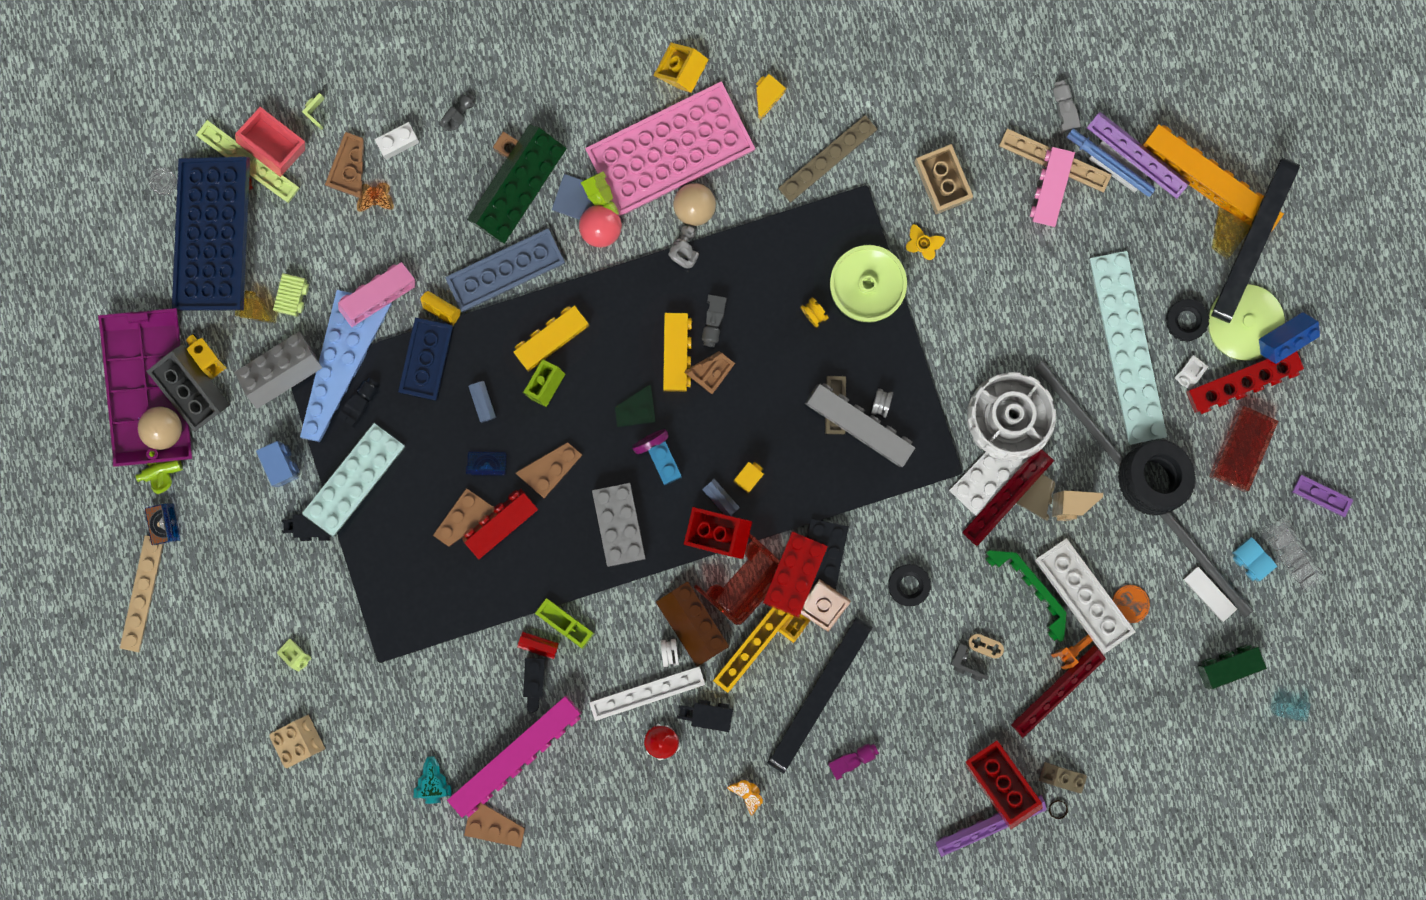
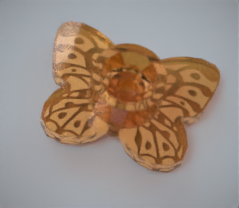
(375, 196)

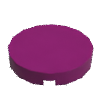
(649, 441)

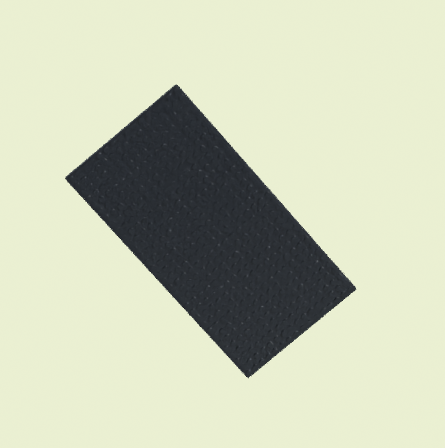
(429, 593)

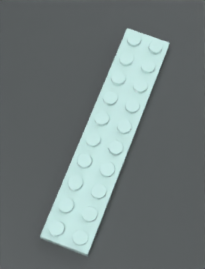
(1128, 347)

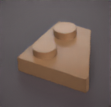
(710, 371)

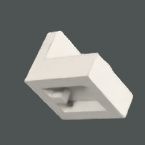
(1191, 372)

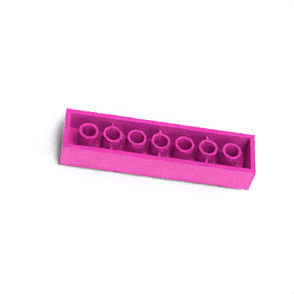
(511, 759)

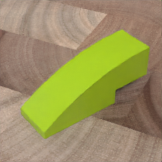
(564, 623)

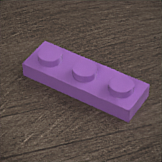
(1322, 496)

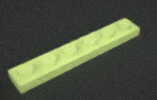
(229, 148)

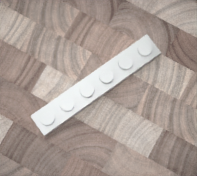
(647, 693)

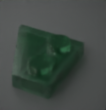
(636, 409)

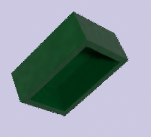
(1231, 666)

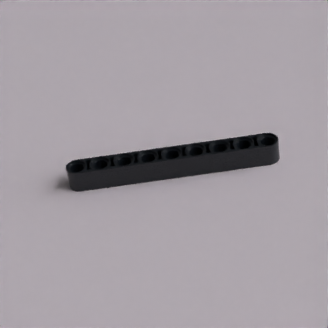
(1255, 240)
(820, 695)

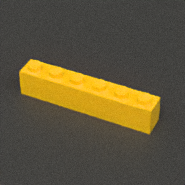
(750, 649)

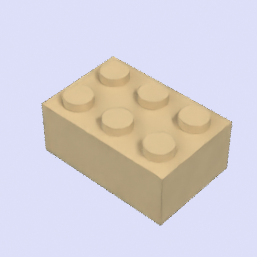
(943, 179)

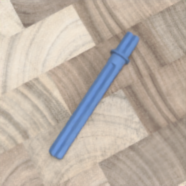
(1113, 164)

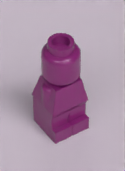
(850, 761)

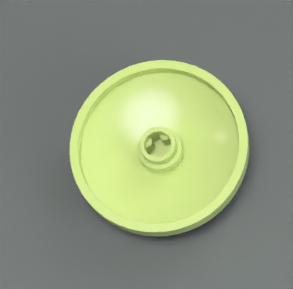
(868, 283)
(1254, 318)

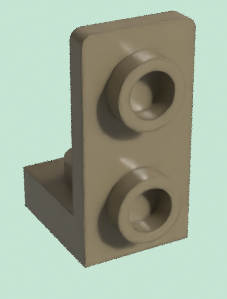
(1062, 778)

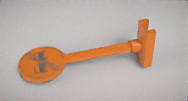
(1131, 602)

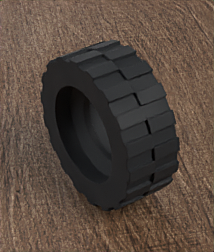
(1201, 316)
(909, 570)

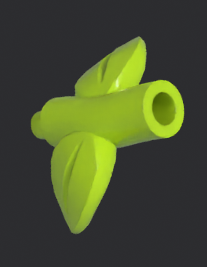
(159, 475)

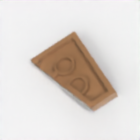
(348, 166)
(550, 469)
(463, 515)
(493, 827)

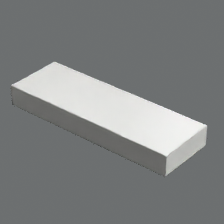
(1210, 594)

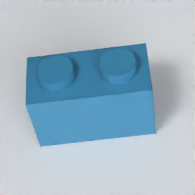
(664, 463)

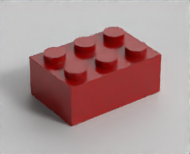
(718, 533)

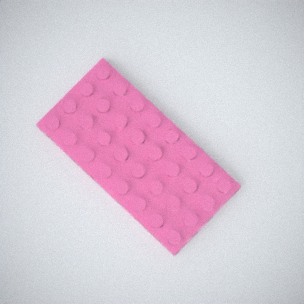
(671, 148)

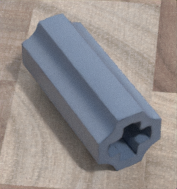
(482, 401)
(720, 498)

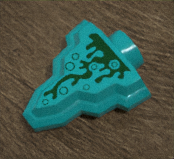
(432, 783)

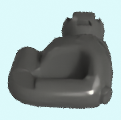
(453, 117)

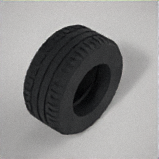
(1175, 463)

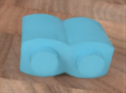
(1253, 559)

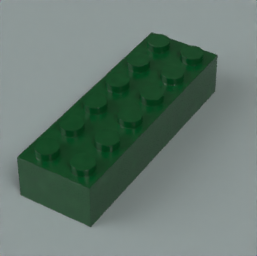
(517, 183)

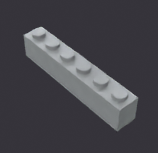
(860, 425)

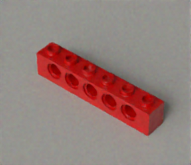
(1198, 395)

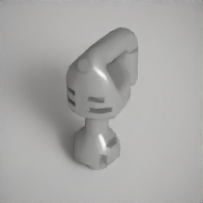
(681, 248)

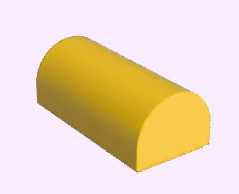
(440, 308)

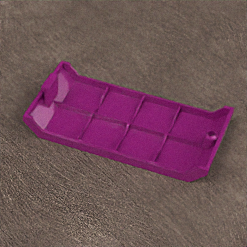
(130, 348)

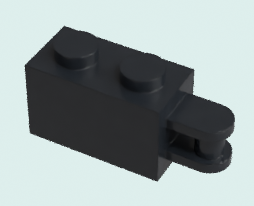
(304, 529)
(534, 682)
(708, 715)

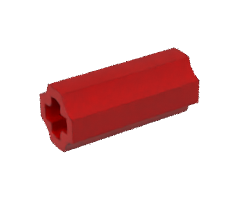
(538, 645)

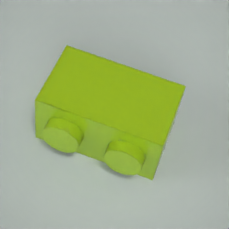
(544, 383)

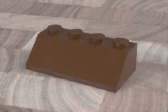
(692, 624)

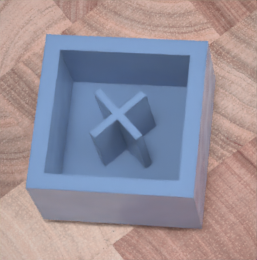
(278, 464)

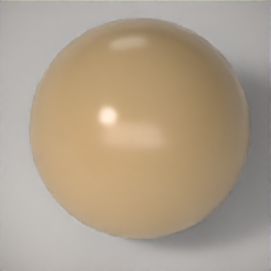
(694, 204)
(159, 428)

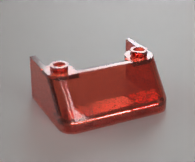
(747, 586)

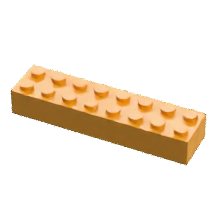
(1205, 175)

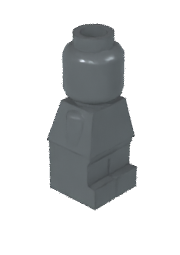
(714, 318)

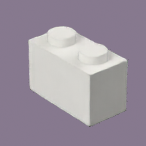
(397, 141)

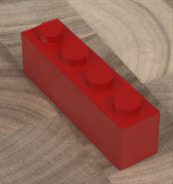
(499, 524)

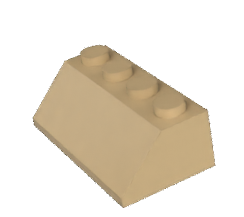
(1071, 504)

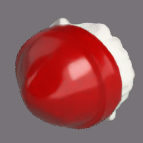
(661, 742)

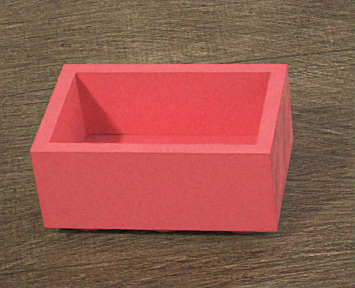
(270, 141)

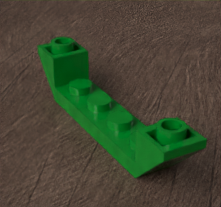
(1057, 627)

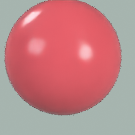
(599, 226)

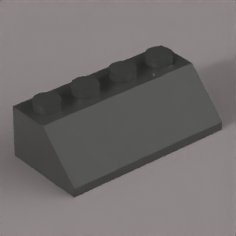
(188, 388)

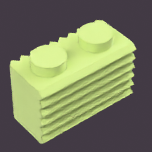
(290, 295)

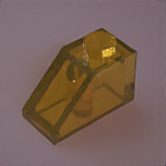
(255, 309)

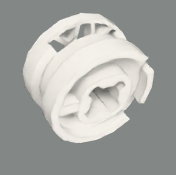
(667, 653)

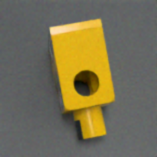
(204, 356)

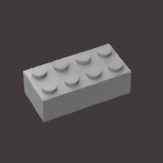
(278, 370)
(618, 524)

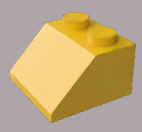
(681, 67)

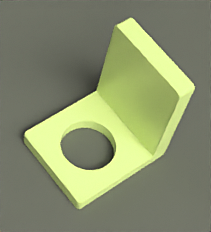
(311, 105)

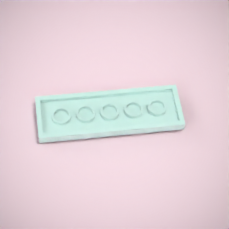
(353, 480)

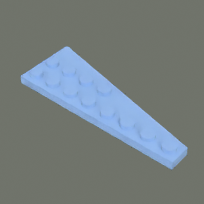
(340, 360)

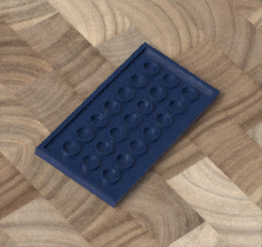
(211, 234)

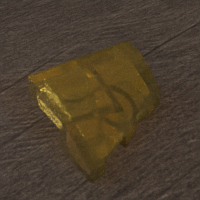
(1228, 233)

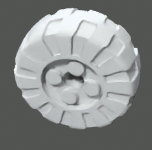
(996, 430)

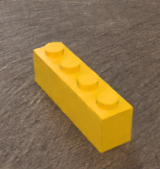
(551, 338)
(675, 351)

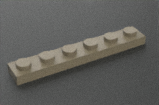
(827, 159)

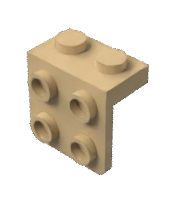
(296, 741)

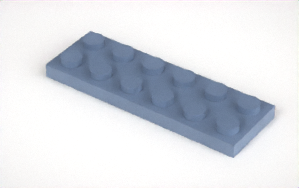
(505, 270)

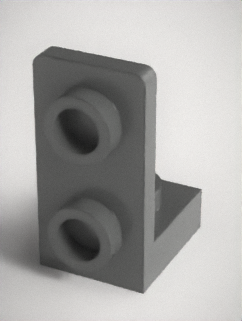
(961, 655)

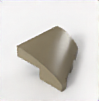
(1038, 497)

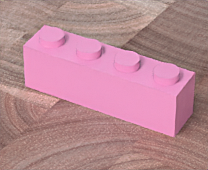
(1052, 187)
(376, 294)

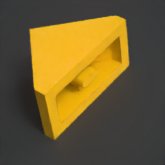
(794, 627)

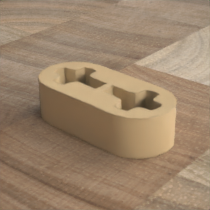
(987, 641)

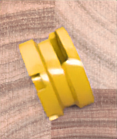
(814, 312)

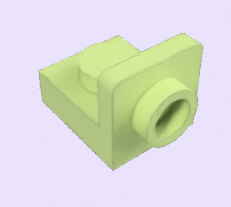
(294, 655)

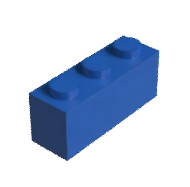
(1289, 337)

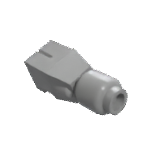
(1066, 109)

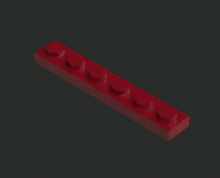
(1007, 497)
(1058, 691)

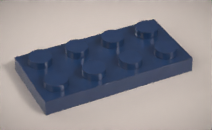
(425, 359)

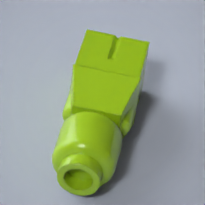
(599, 191)

